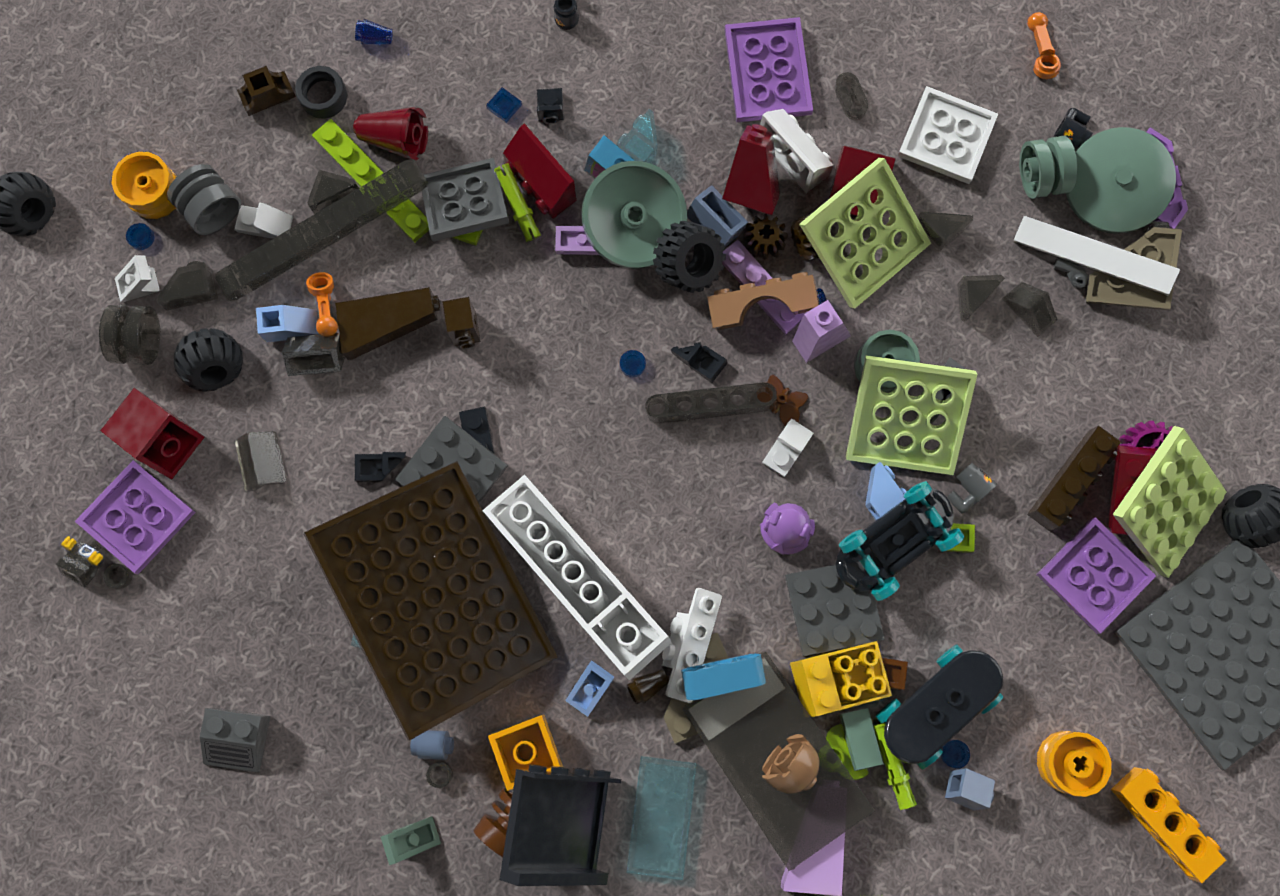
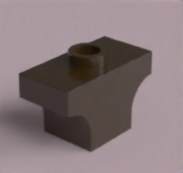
(264, 90)

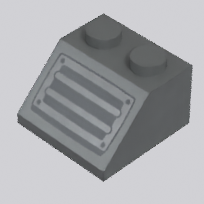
(233, 739)

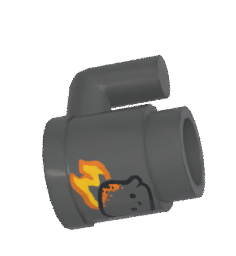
(976, 483)

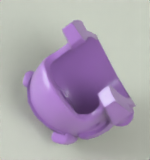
(787, 528)

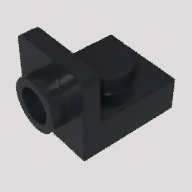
(550, 105)

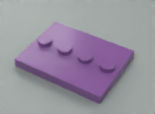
(768, 68)

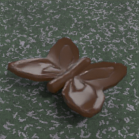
(785, 401)

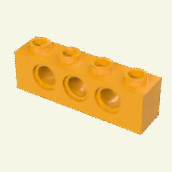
(1204, 855)

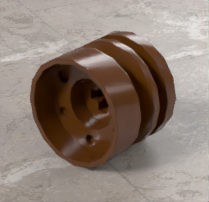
(492, 829)

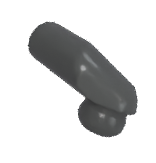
(1075, 272)

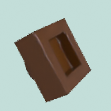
(896, 672)

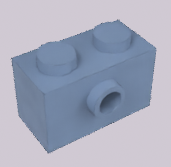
(718, 214)

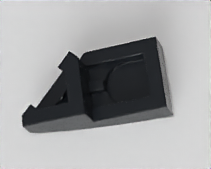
(701, 360)
(376, 466)

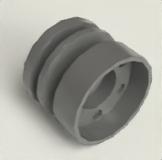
(204, 199)

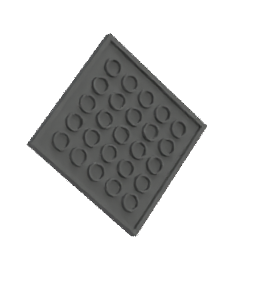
(1216, 651)

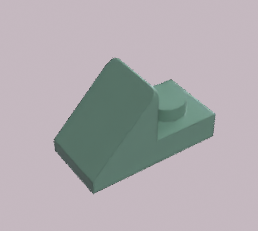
(410, 840)

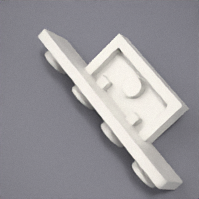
(690, 639)

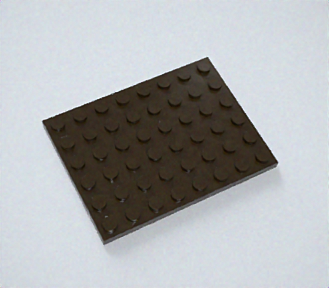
(430, 598)

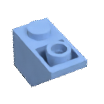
(285, 321)
(882, 491)

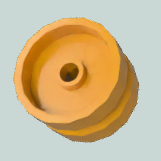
(143, 184)
(1077, 778)

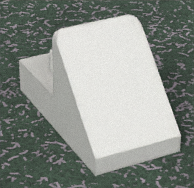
(262, 221)
(136, 280)
(787, 447)

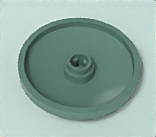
(1122, 180)
(629, 211)

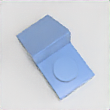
(589, 688)

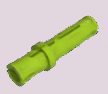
(517, 202)
(897, 776)

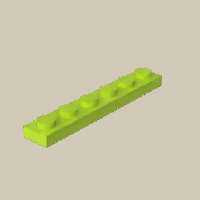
(364, 170)

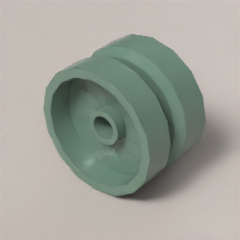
(1048, 167)
(889, 345)

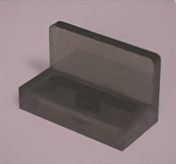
(260, 460)

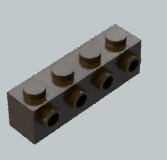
(1074, 478)

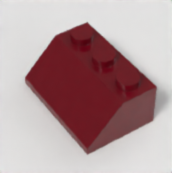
(539, 173)
(1128, 467)

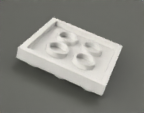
(948, 135)

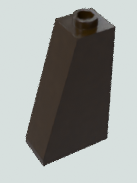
(383, 318)

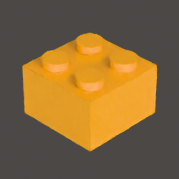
(524, 745)

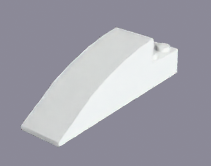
(577, 577)

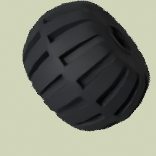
(24, 203)
(208, 359)
(1253, 515)

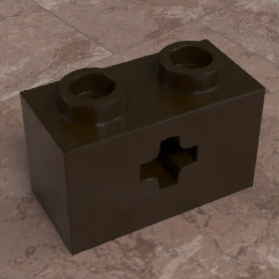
(461, 322)

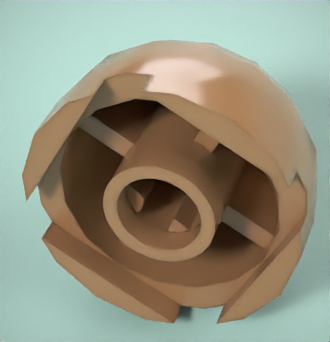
(793, 766)

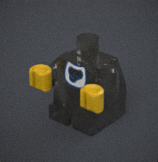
(81, 561)

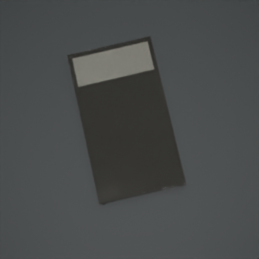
(744, 731)

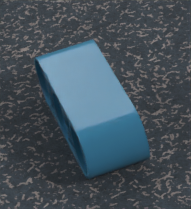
(723, 676)

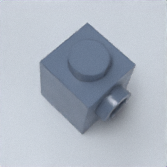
(970, 789)

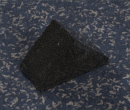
(329, 189)
(943, 227)
(974, 291)
(1032, 307)

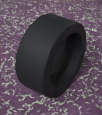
(315, 75)

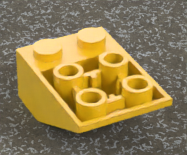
(841, 679)

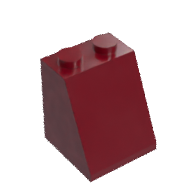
(852, 163)
(754, 172)
(152, 434)

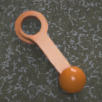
(1037, 23)
(326, 324)

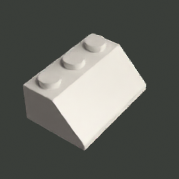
(797, 150)

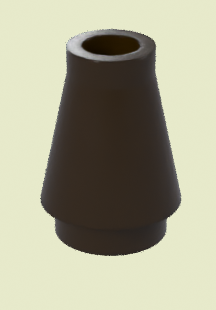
(646, 686)

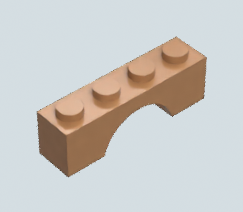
(730, 308)

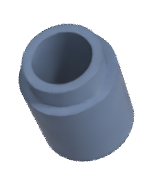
(432, 745)

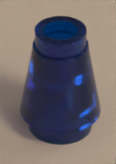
(372, 33)

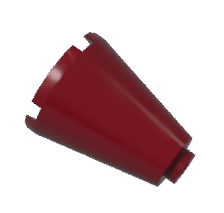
(394, 131)

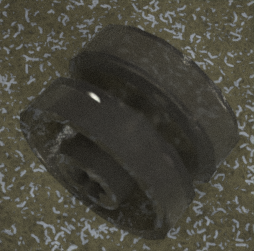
(129, 334)

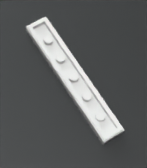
(1097, 255)

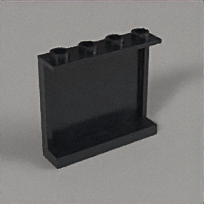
(555, 827)

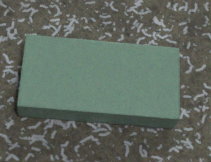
(861, 739)

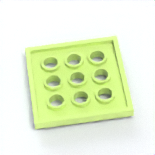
(850, 231)
(904, 375)
(1178, 506)

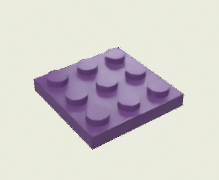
(135, 517)
(1096, 575)

